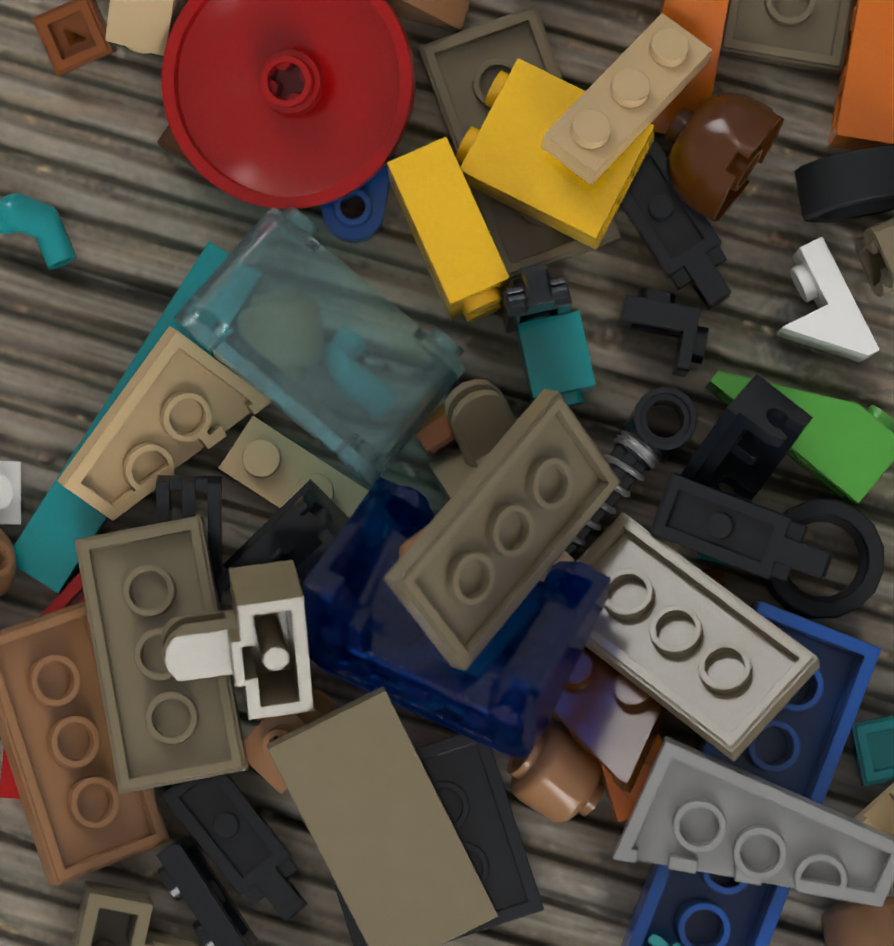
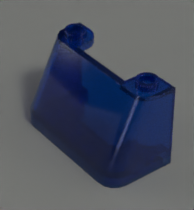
(373, 641)

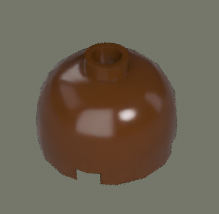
(719, 150)

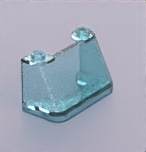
(321, 343)

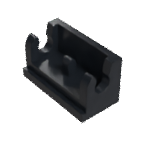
(748, 440)
(295, 532)

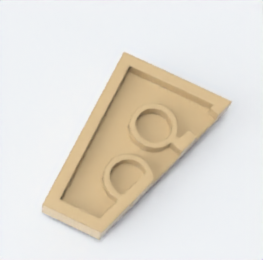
(157, 423)

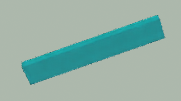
(47, 543)

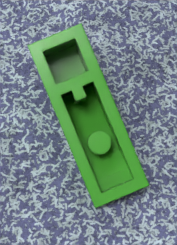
(841, 444)

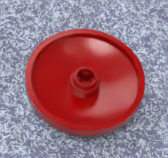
(288, 95)

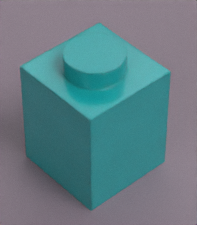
(556, 357)

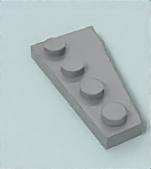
(740, 826)

